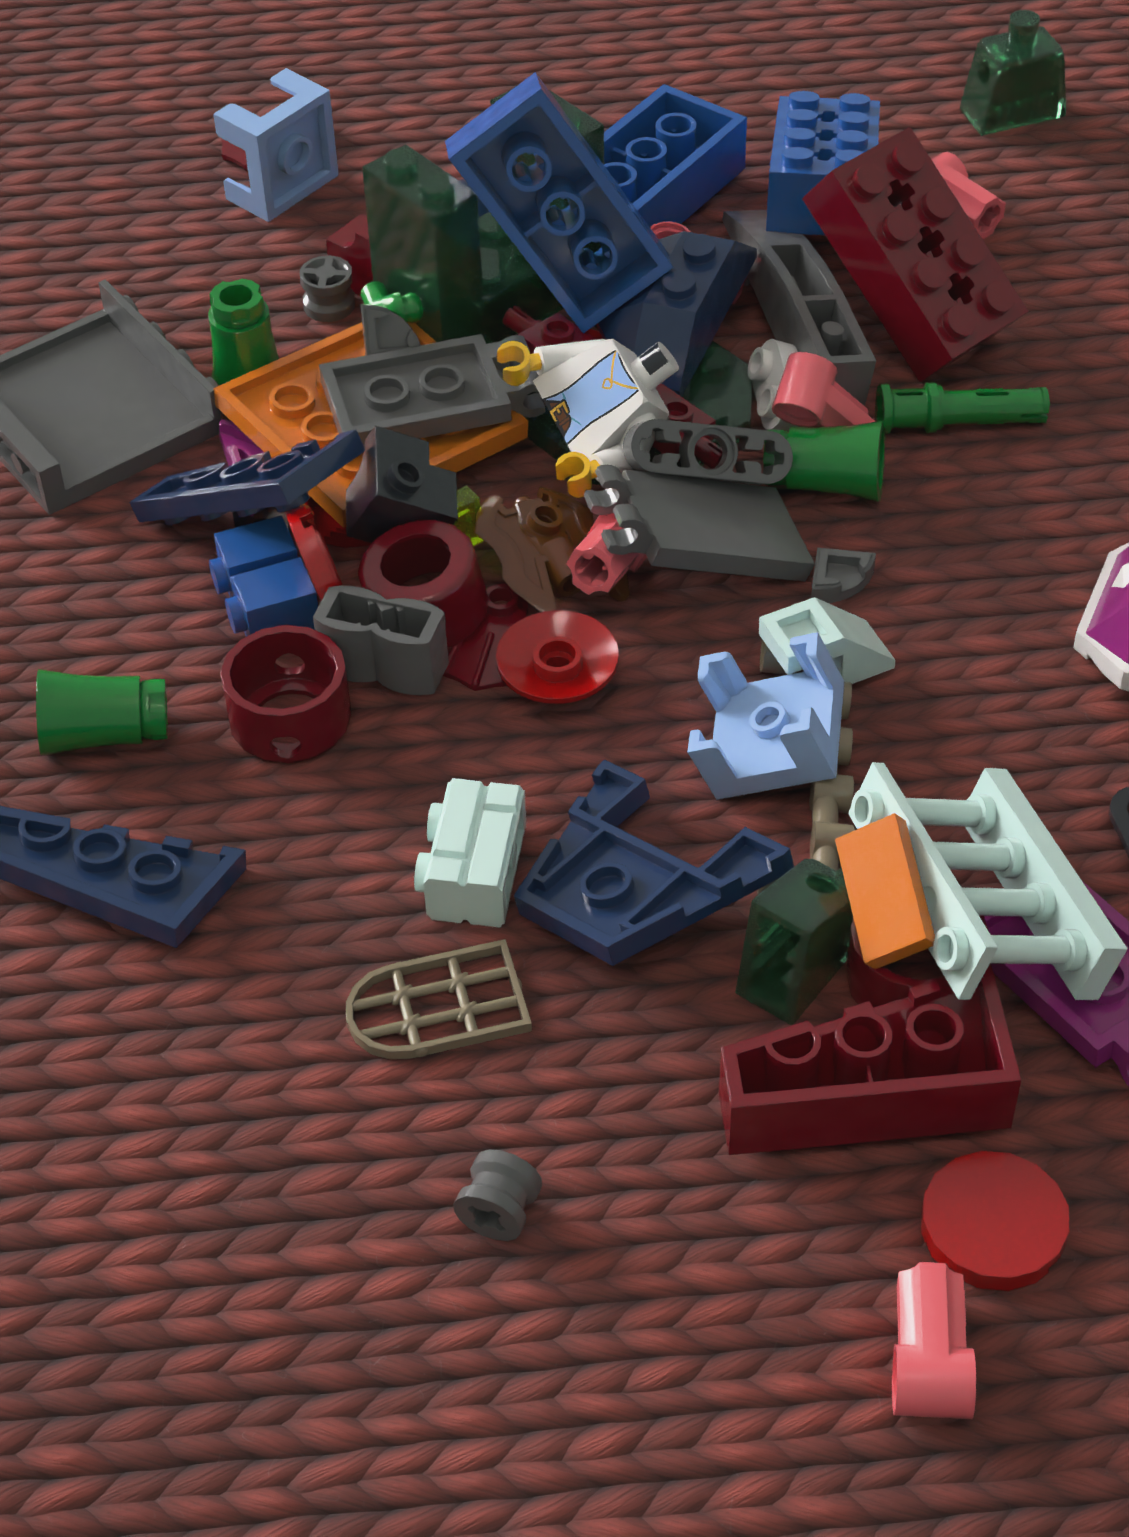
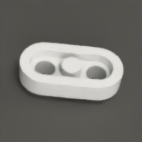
(766, 371)

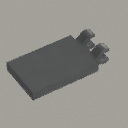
(427, 389)
(700, 524)

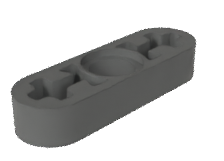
(749, 440)

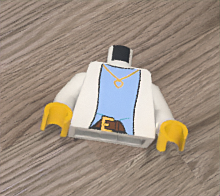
(594, 397)

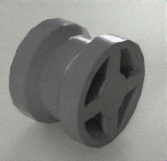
(327, 288)
(498, 1195)

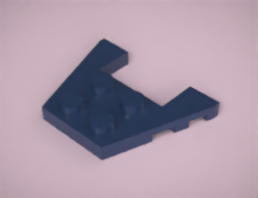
(625, 894)

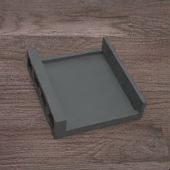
(99, 404)

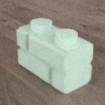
(472, 852)

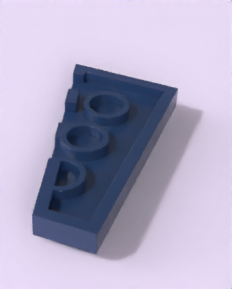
(247, 484)
(120, 879)

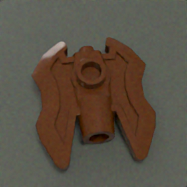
(536, 543)

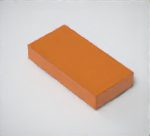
(885, 891)

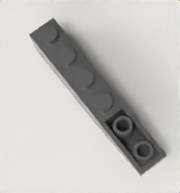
(804, 299)

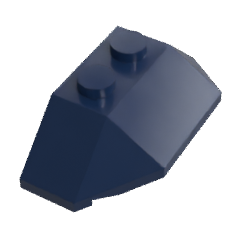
(685, 303)

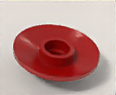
(557, 656)

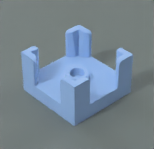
(286, 149)
(771, 728)

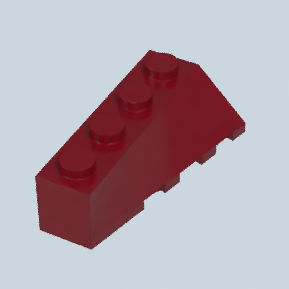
(874, 1074)

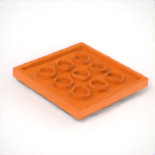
(288, 406)

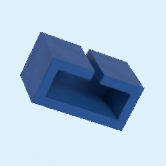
(262, 577)

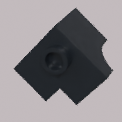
(397, 486)

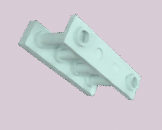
(1029, 865)

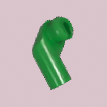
(406, 306)

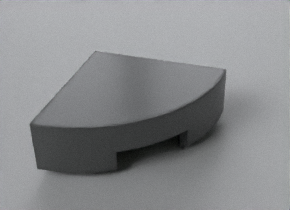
(385, 330)
(841, 573)

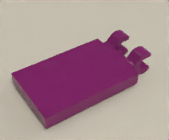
(1092, 1027)

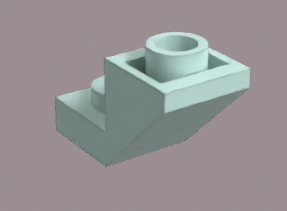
(847, 637)

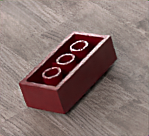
(914, 253)

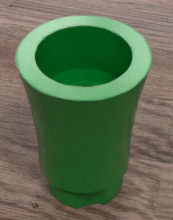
(239, 330)
(836, 459)
(98, 711)

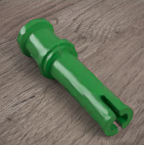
(934, 407)

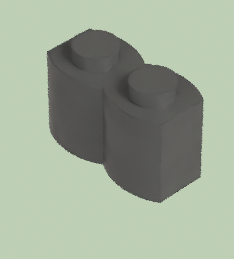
(386, 640)

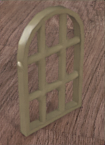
(456, 984)

